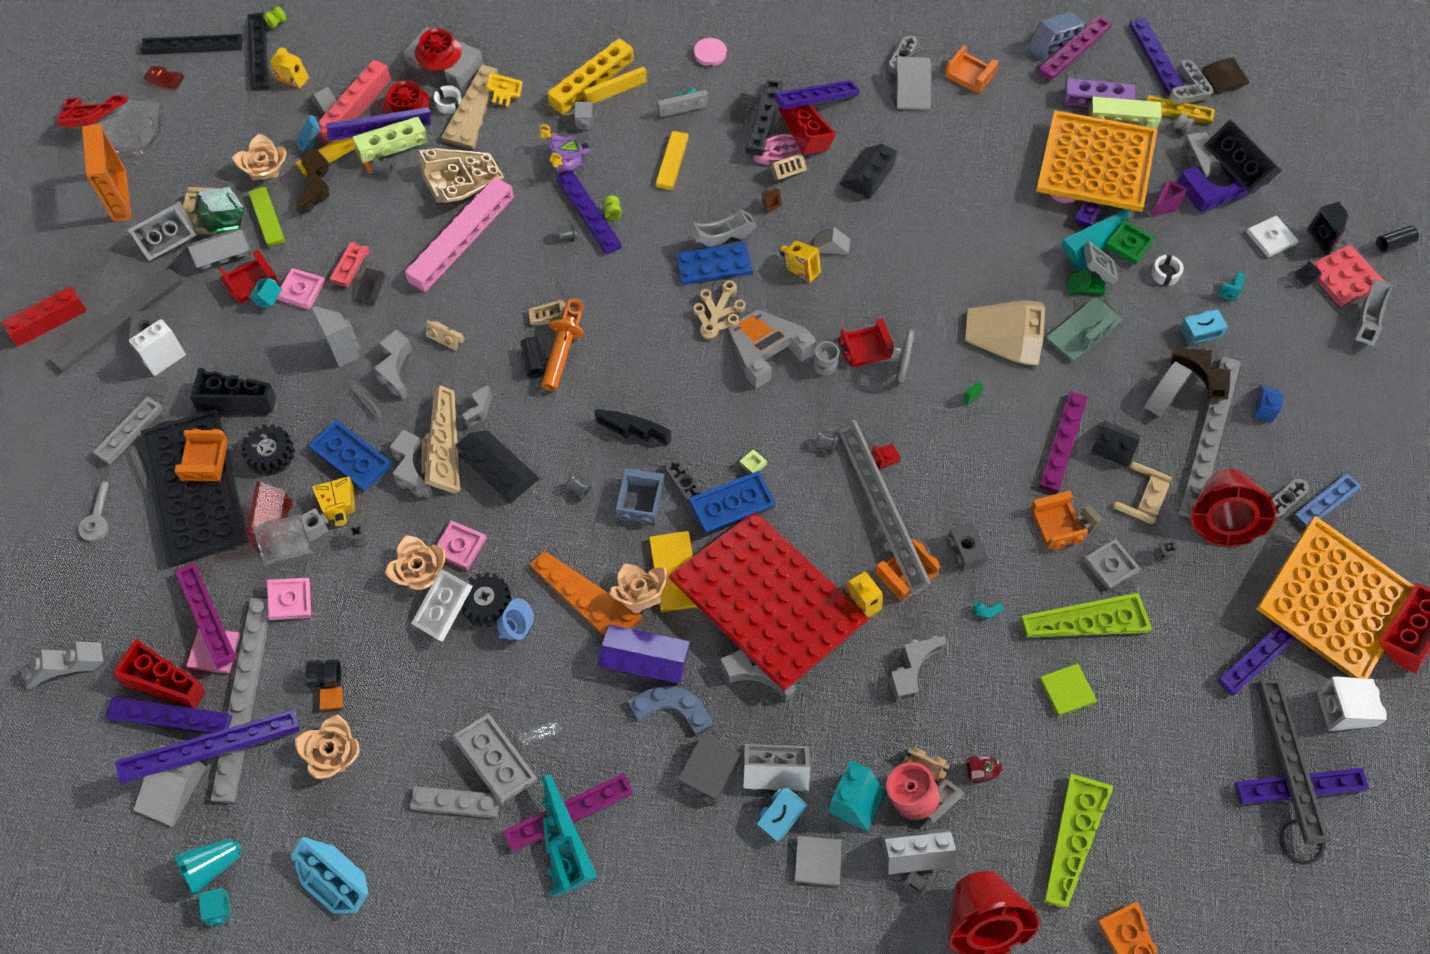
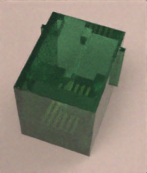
(218, 209)

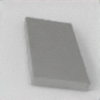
(494, 758)

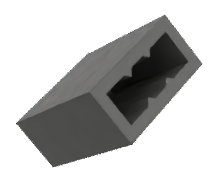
(708, 770)

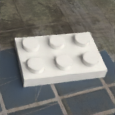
(441, 605)

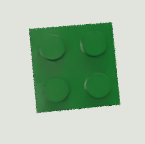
(1130, 242)

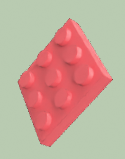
(1346, 275)

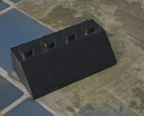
(1242, 157)
(496, 464)

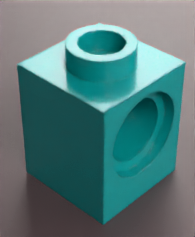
(265, 292)
(214, 906)

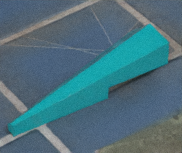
(1097, 234)
(568, 857)

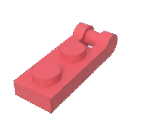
(349, 264)

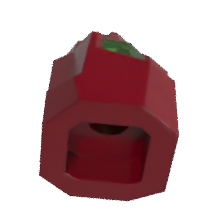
(983, 768)

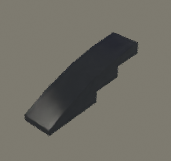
(625, 424)

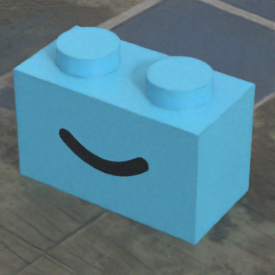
(1203, 327)
(782, 813)

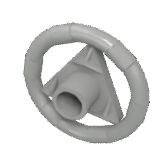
(902, 355)

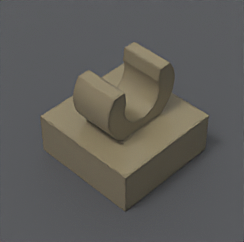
(1089, 518)

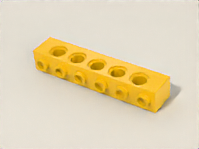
(595, 71)

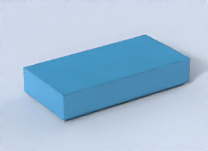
(308, 134)

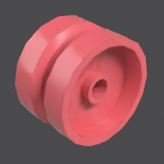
(913, 790)

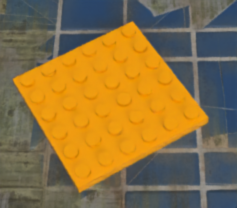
(1097, 161)
(1335, 598)

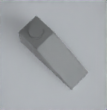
(1197, 153)

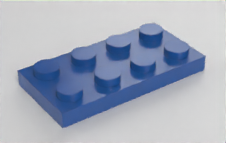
(714, 263)
(350, 455)
(731, 502)

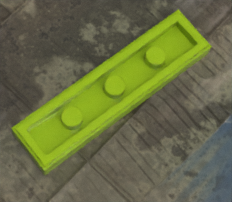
(267, 217)

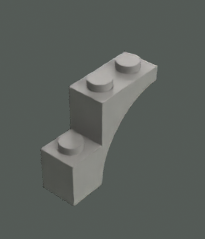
(715, 234)
(1372, 312)
(395, 350)
(406, 450)
(915, 653)
(51, 663)
(740, 667)

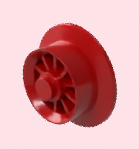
(437, 50)
(405, 97)

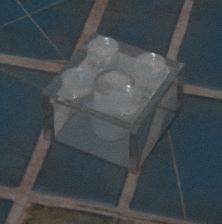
(282, 540)

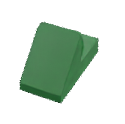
(1085, 284)

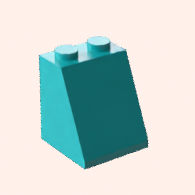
(857, 796)

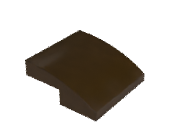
(1225, 75)

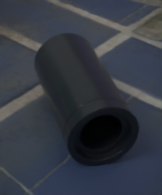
(1397, 238)
(532, 357)

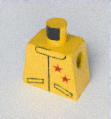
(336, 499)

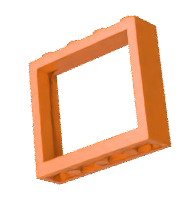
(99, 160)

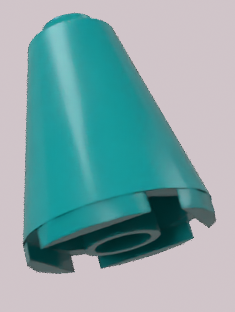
(207, 862)

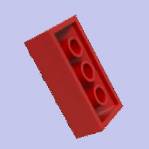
(43, 316)
(1409, 632)

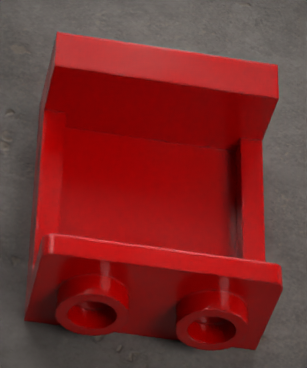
(244, 278)
(866, 344)

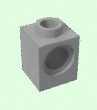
(584, 115)
(317, 530)

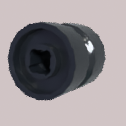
(319, 673)

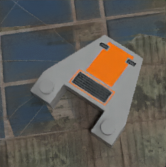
(764, 335)

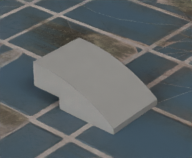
(913, 83)

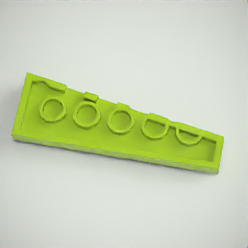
(1101, 617)
(1079, 821)

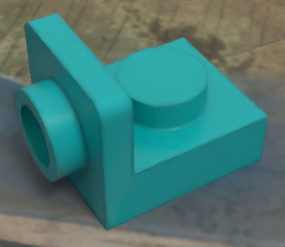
(1233, 289)

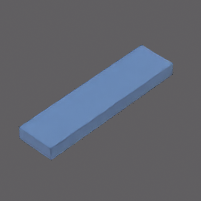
(1327, 500)

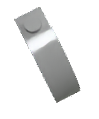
(1168, 388)

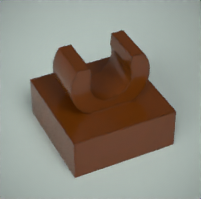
(771, 199)

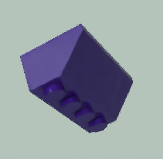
(644, 653)

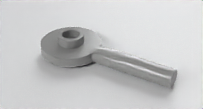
(95, 526)

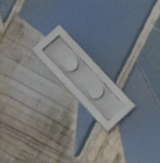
(682, 103)

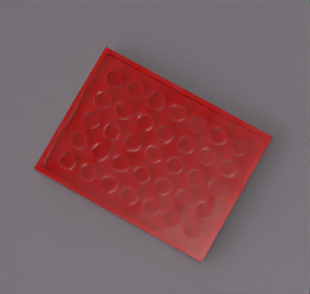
(769, 600)

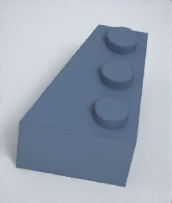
(1054, 32)

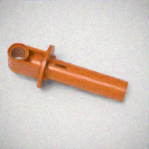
(565, 330)

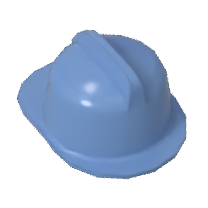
(515, 620)

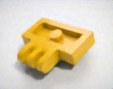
(503, 88)

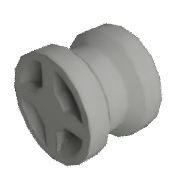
(1184, 123)

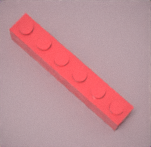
(356, 97)

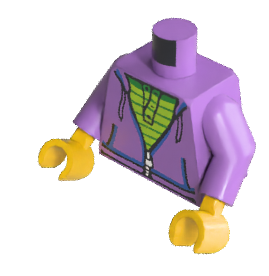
(564, 151)

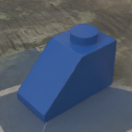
(1268, 403)

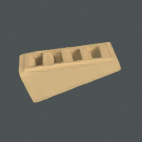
(776, 171)
(548, 308)

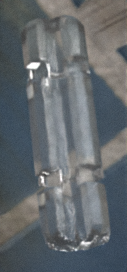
(539, 732)

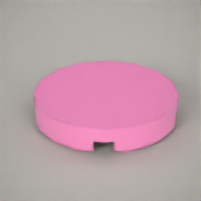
(710, 51)

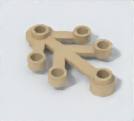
(718, 311)

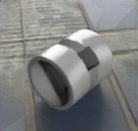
(826, 358)

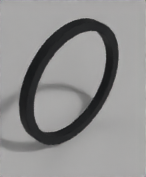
(1281, 840)

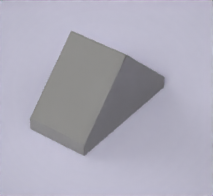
(323, 99)
(832, 242)

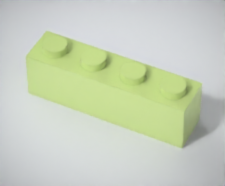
(1126, 111)

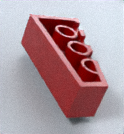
(808, 129)
(156, 676)

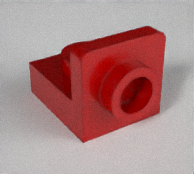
(885, 456)

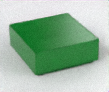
(973, 393)

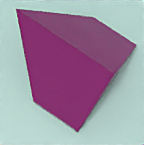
(1169, 198)

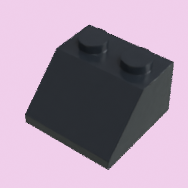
(1328, 226)
(1116, 443)

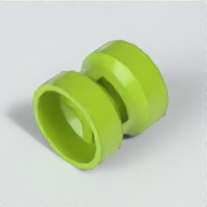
(275, 17)
(612, 208)

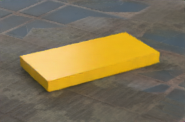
(672, 552)

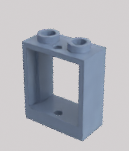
(643, 479)

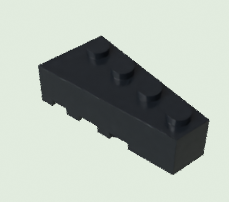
(230, 393)

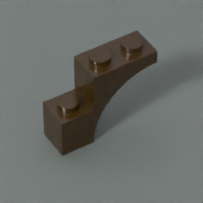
(317, 189)
(1199, 362)

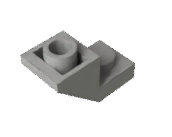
(481, 399)

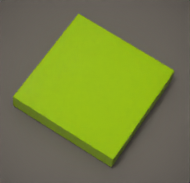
(1068, 690)

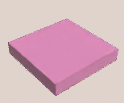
(301, 288)
(461, 544)
(288, 598)
(200, 656)

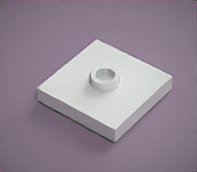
(1272, 236)

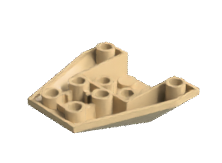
(457, 173)
(1008, 330)

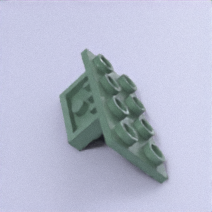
(1084, 329)

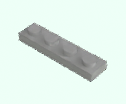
(128, 430)
(454, 802)

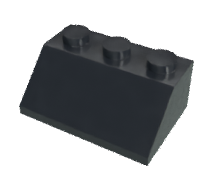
(870, 170)

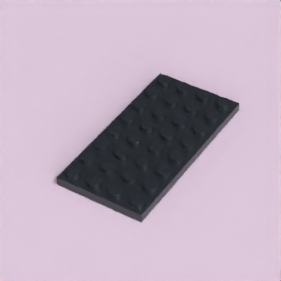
(191, 515)

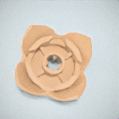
(262, 159)
(413, 552)
(637, 588)
(313, 746)

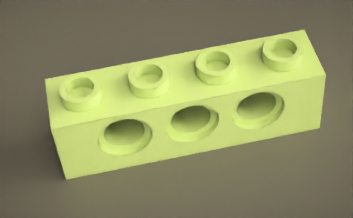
(390, 139)

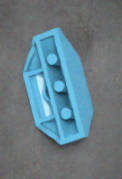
(330, 876)

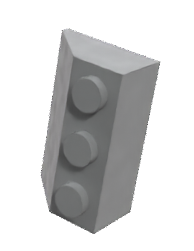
(163, 231)
(219, 248)
(338, 335)
(776, 767)
(918, 850)

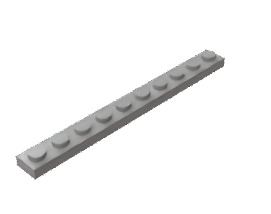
(1208, 440)
(884, 508)
(242, 698)

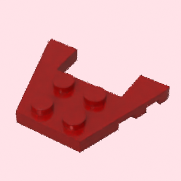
(84, 115)

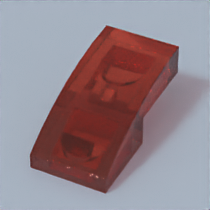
(160, 76)

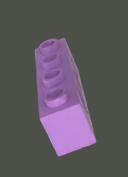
(1080, 92)

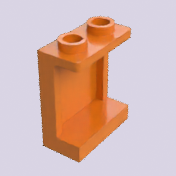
(970, 70)
(203, 455)
(1057, 521)
(893, 578)

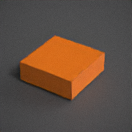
(331, 699)

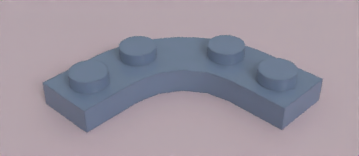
(672, 698)

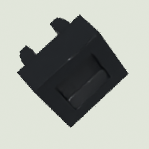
(1308, 274)

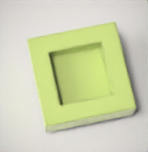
(753, 462)

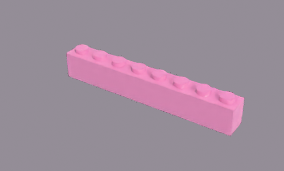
(459, 234)

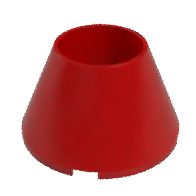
(1232, 509)
(989, 916)

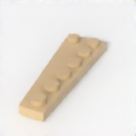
(468, 118)
(442, 455)

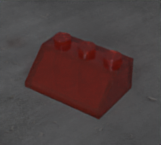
(267, 505)

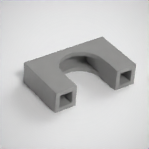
(459, 73)

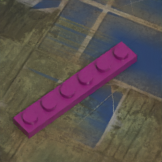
(1075, 48)
(1063, 442)
(206, 615)
(577, 807)

